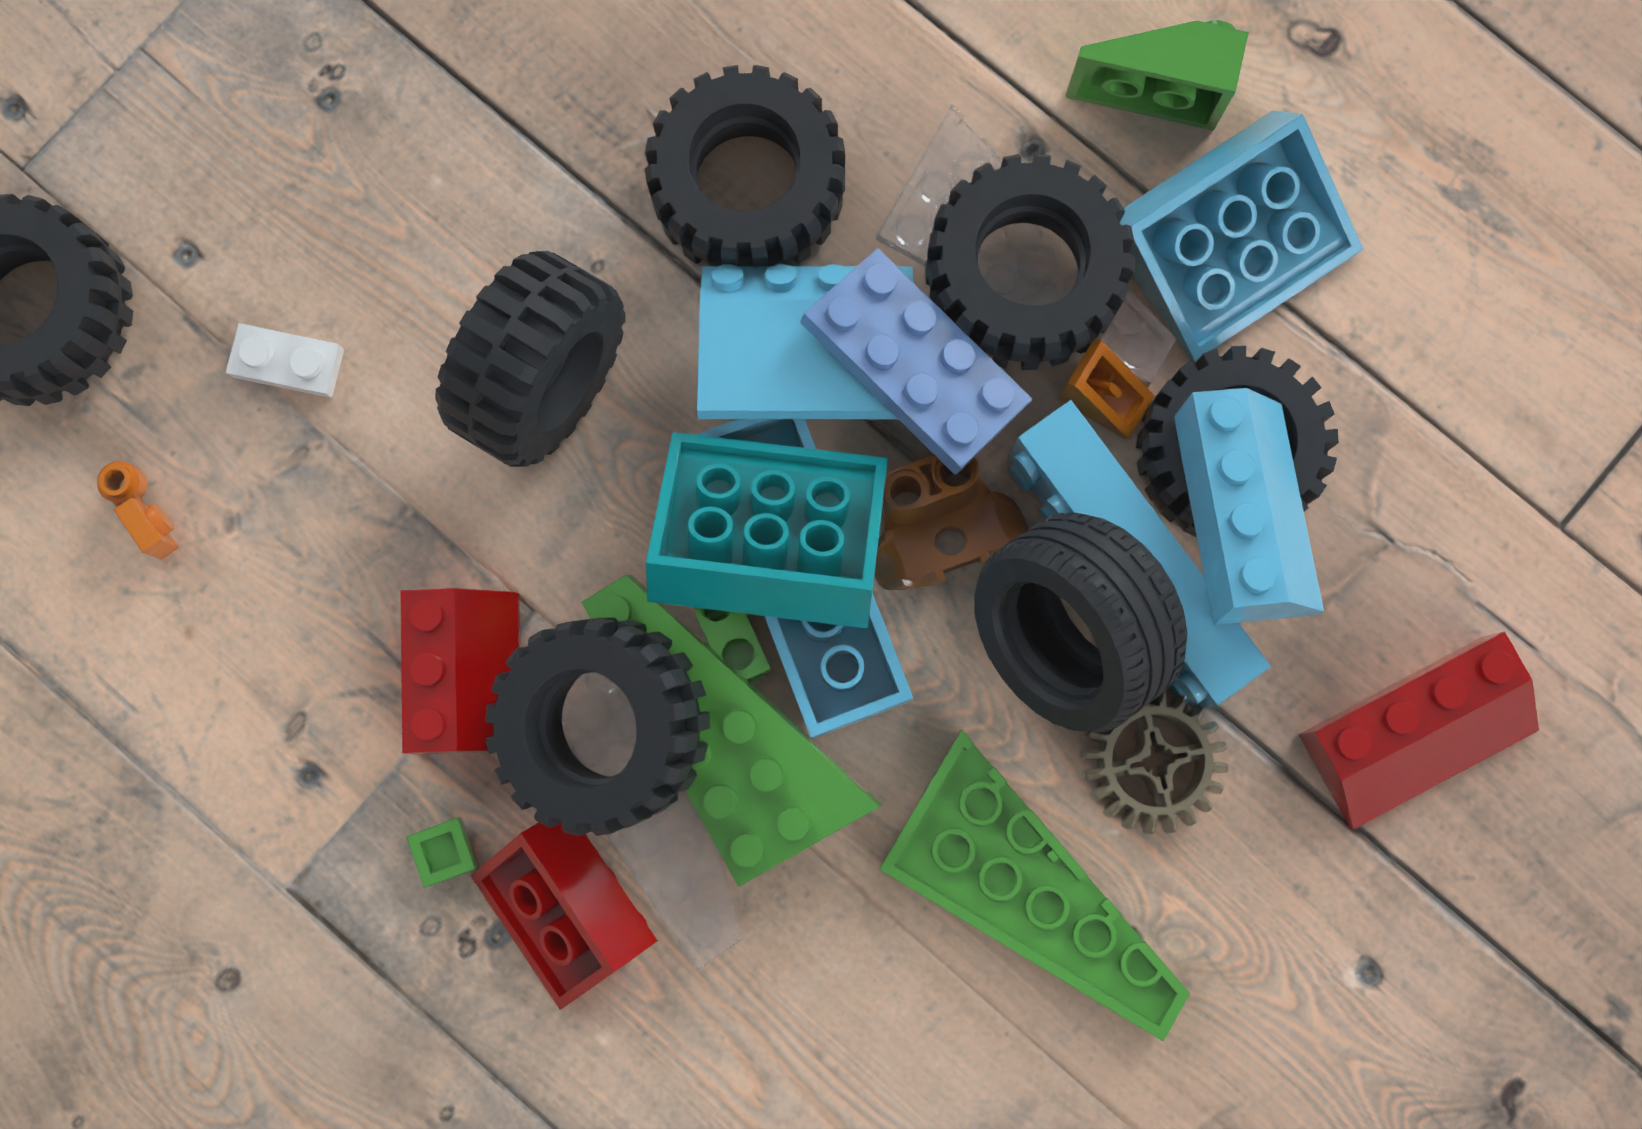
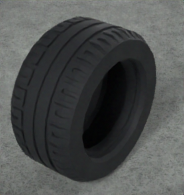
(1116, 593)

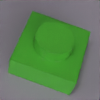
(442, 852)

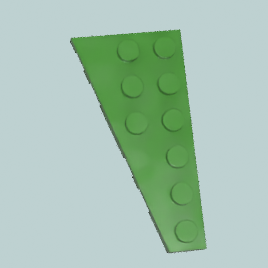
(762, 780)
(1007, 875)

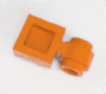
(145, 523)

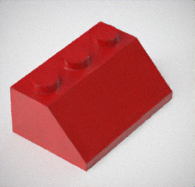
(449, 660)
(563, 909)

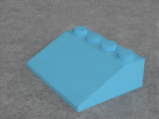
(1239, 232)
(760, 356)

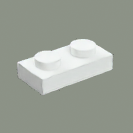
(285, 360)

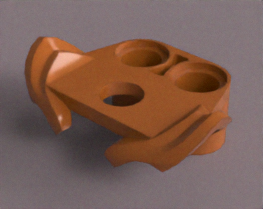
(908, 548)

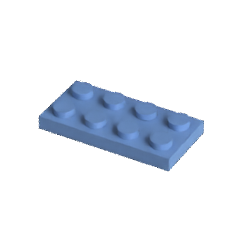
(915, 360)

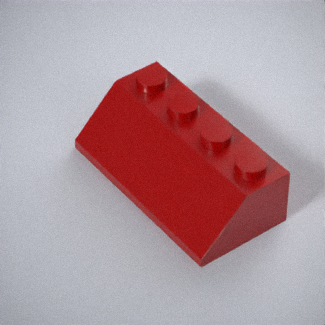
(1424, 728)

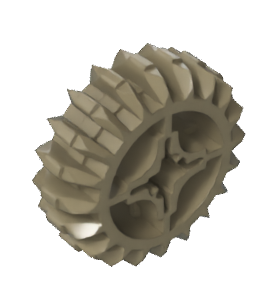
(1160, 786)

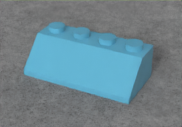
(1246, 507)

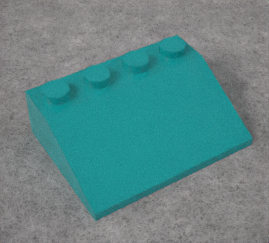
(767, 530)

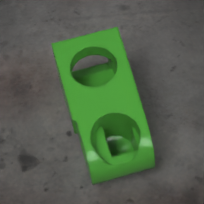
(734, 641)

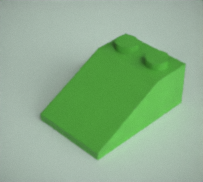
(1164, 73)

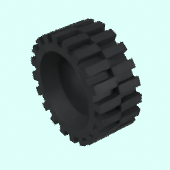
(1234, 370)

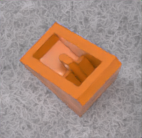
(1107, 391)

